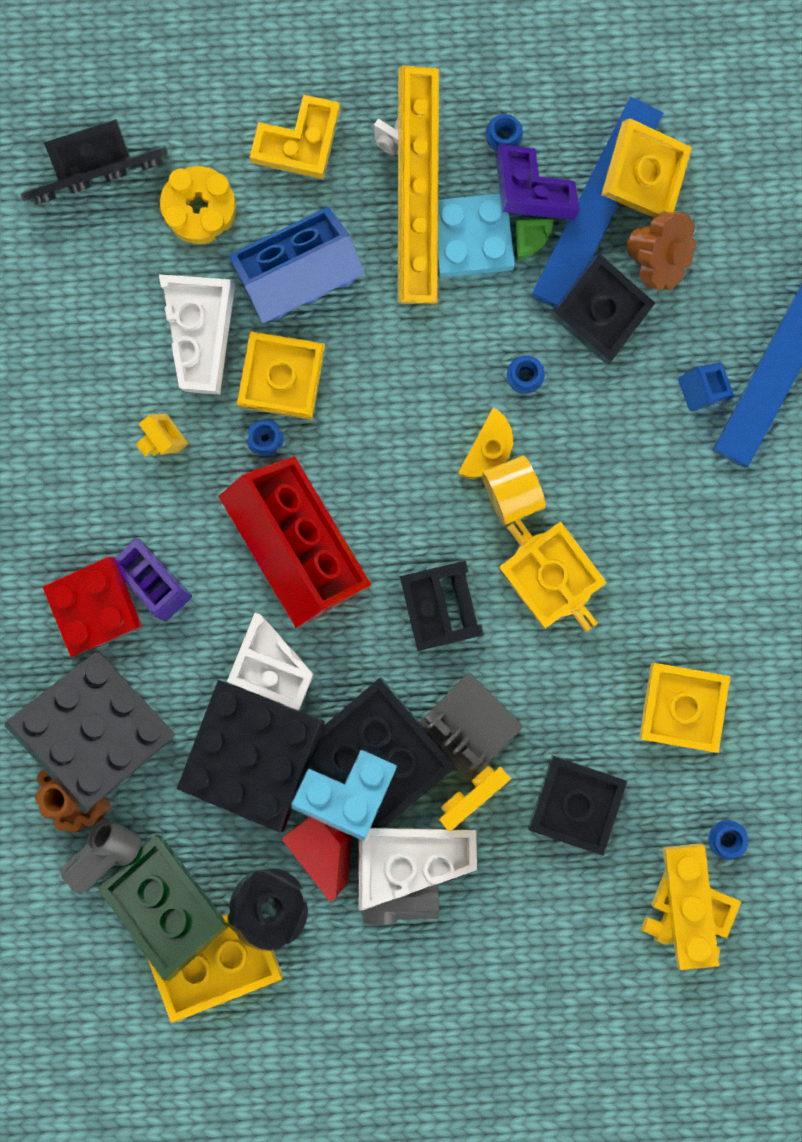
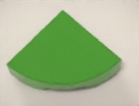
(531, 236)

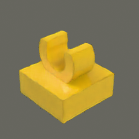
(161, 436)

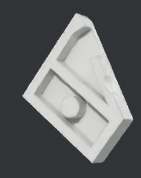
(270, 666)

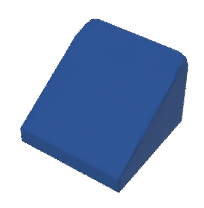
(705, 386)

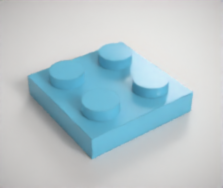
(473, 236)

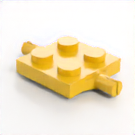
(552, 575)

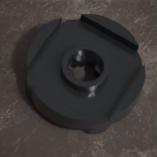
(246, 914)

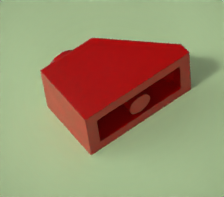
(322, 853)

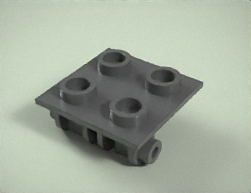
(470, 725)

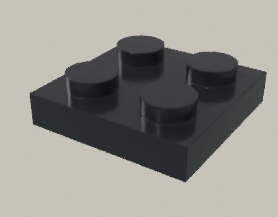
(602, 308)
(577, 805)

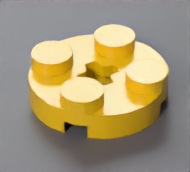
(184, 187)

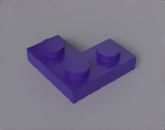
(529, 194)

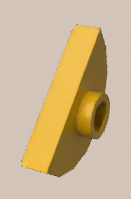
(490, 447)

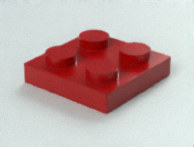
(92, 606)

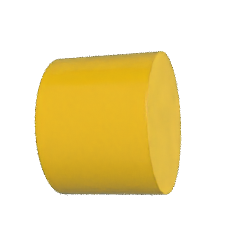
(514, 490)

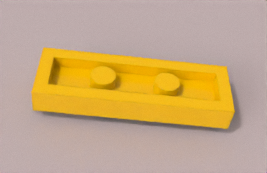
(691, 906)

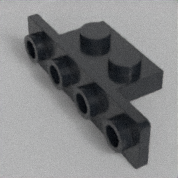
(88, 156)

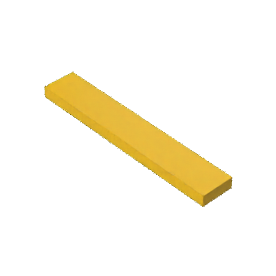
(418, 184)

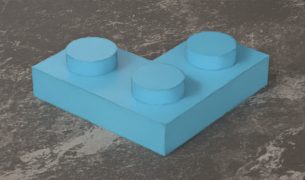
(351, 805)

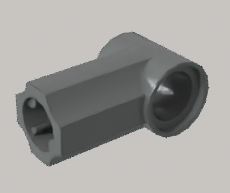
(106, 846)
(416, 905)

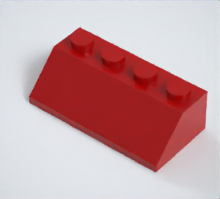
(294, 540)

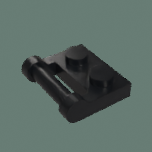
(428, 606)

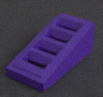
(168, 596)

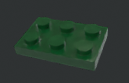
(163, 908)

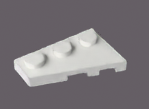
(199, 326)
(411, 859)

